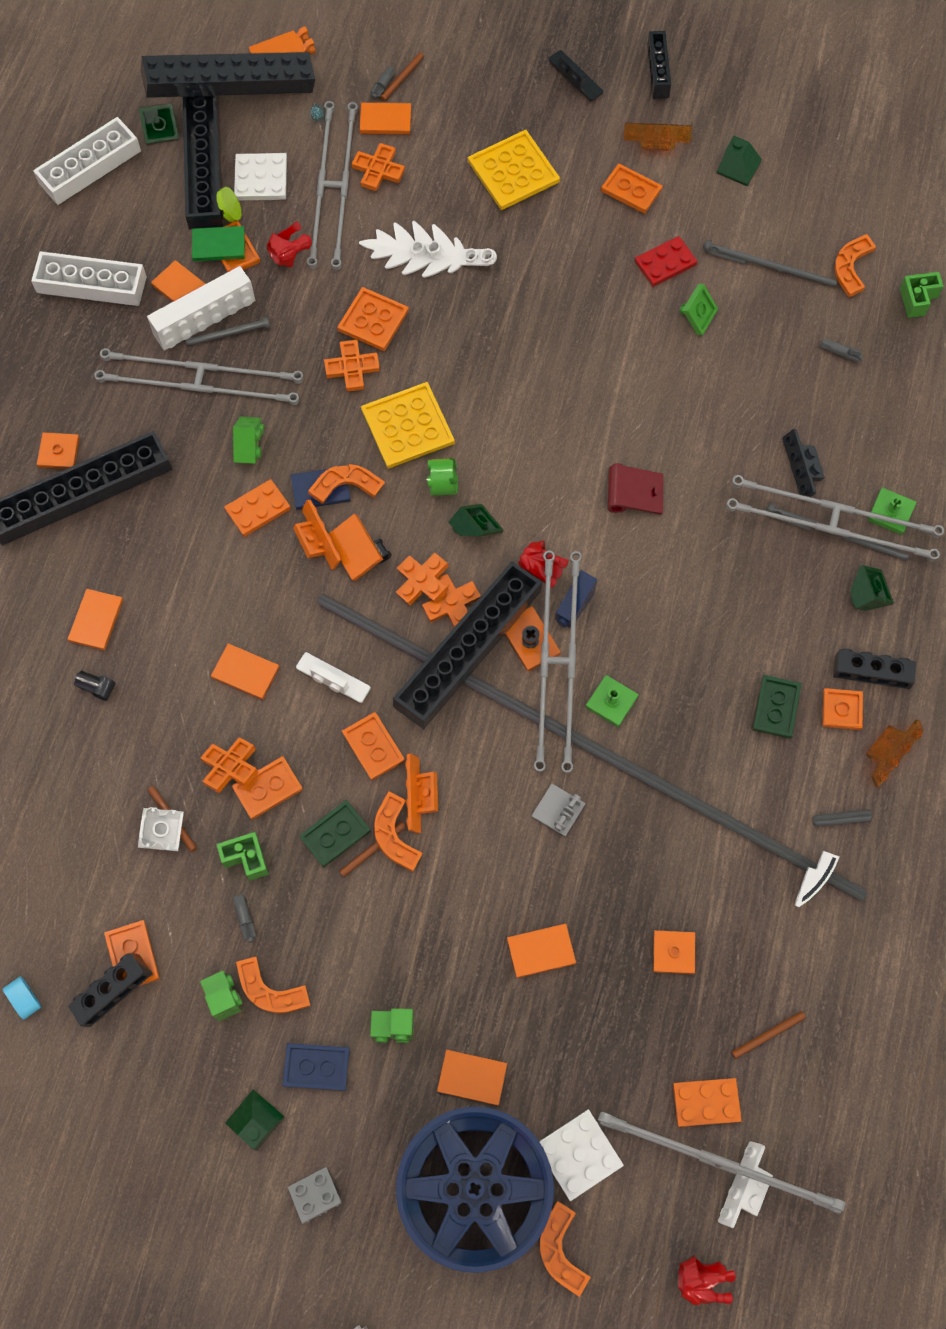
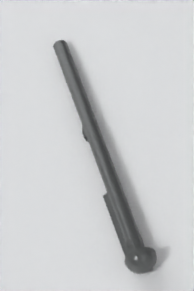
(743, 257)
(881, 548)

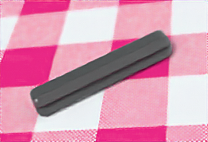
(841, 817)

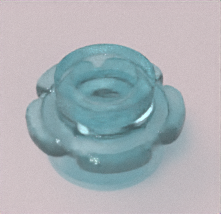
(317, 112)

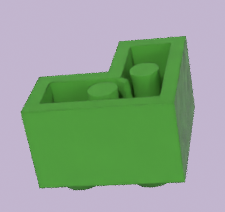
(918, 291)
(246, 439)
(244, 850)
(220, 996)
(392, 1024)

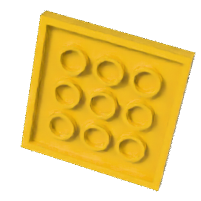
(513, 169)
(407, 425)

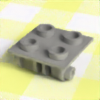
(558, 809)
(314, 1195)

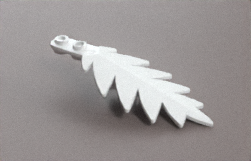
(423, 251)

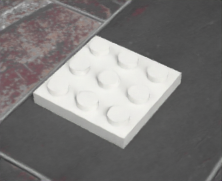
(261, 176)
(580, 1155)

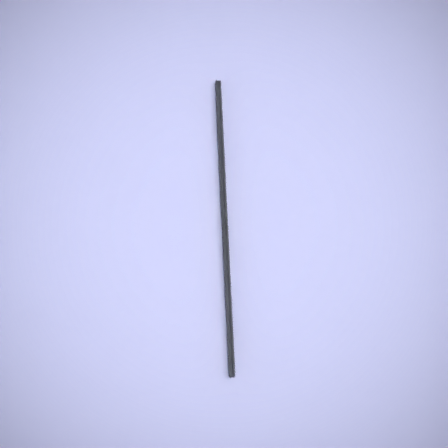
(599, 751)

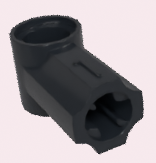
(99, 686)

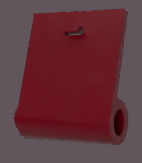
(634, 489)

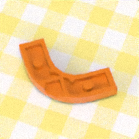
(845, 261)
(343, 475)
(386, 836)
(266, 998)
(552, 1252)

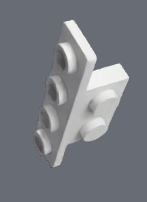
(333, 677)
(745, 1192)

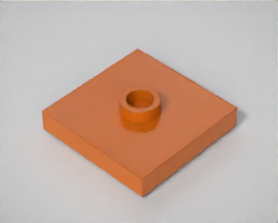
(58, 450)
(842, 709)
(674, 952)

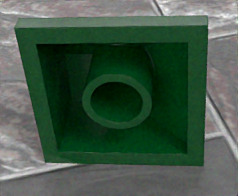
(158, 123)
(739, 161)
(474, 521)
(870, 589)
(254, 1120)

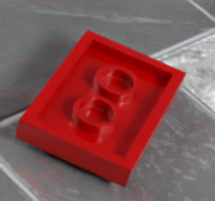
(665, 261)

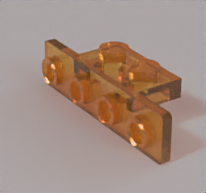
(657, 135)
(891, 748)

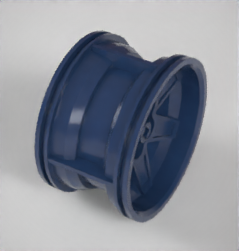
(411, 1188)

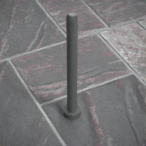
(230, 331)

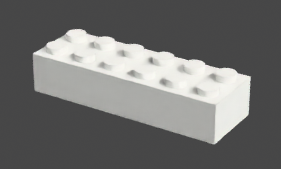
(87, 160)
(89, 278)
(201, 308)

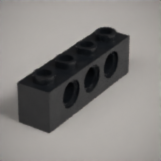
(659, 64)
(864, 673)
(82, 1006)

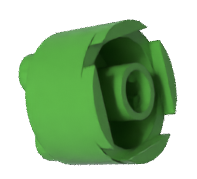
(443, 477)

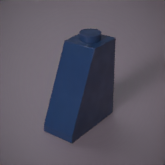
(585, 591)

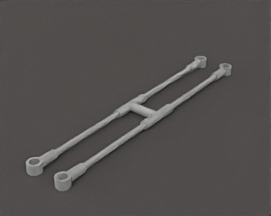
(332, 184)
(199, 376)
(832, 528)
(546, 659)
(722, 1163)

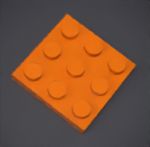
(373, 319)

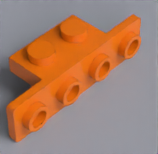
(315, 537)
(421, 793)

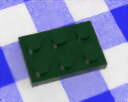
(777, 706)
(334, 833)

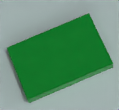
(218, 243)

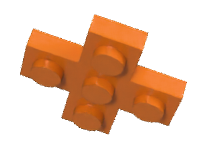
(378, 167)
(352, 365)
(422, 579)
(453, 602)
(229, 765)

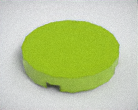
(229, 204)

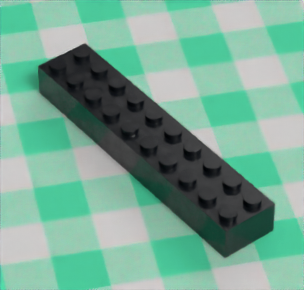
(227, 74)
(202, 161)
(81, 486)
(467, 645)

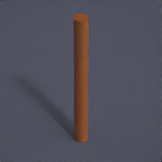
(402, 76)
(163, 806)
(367, 853)
(768, 1035)

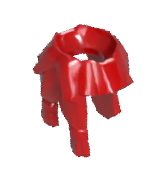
(285, 251)
(533, 562)
(698, 1279)

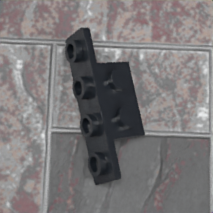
(575, 75)
(804, 463)

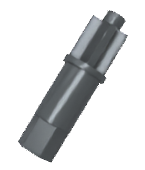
(381, 84)
(842, 350)
(245, 921)

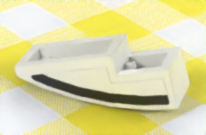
(816, 878)

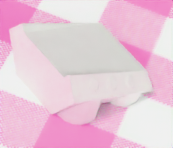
(160, 829)

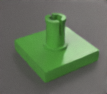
(699, 309)
(893, 506)
(612, 701)

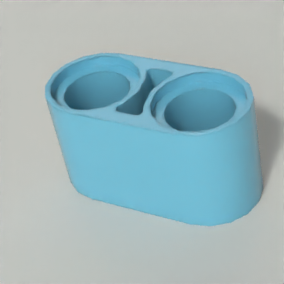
(22, 998)

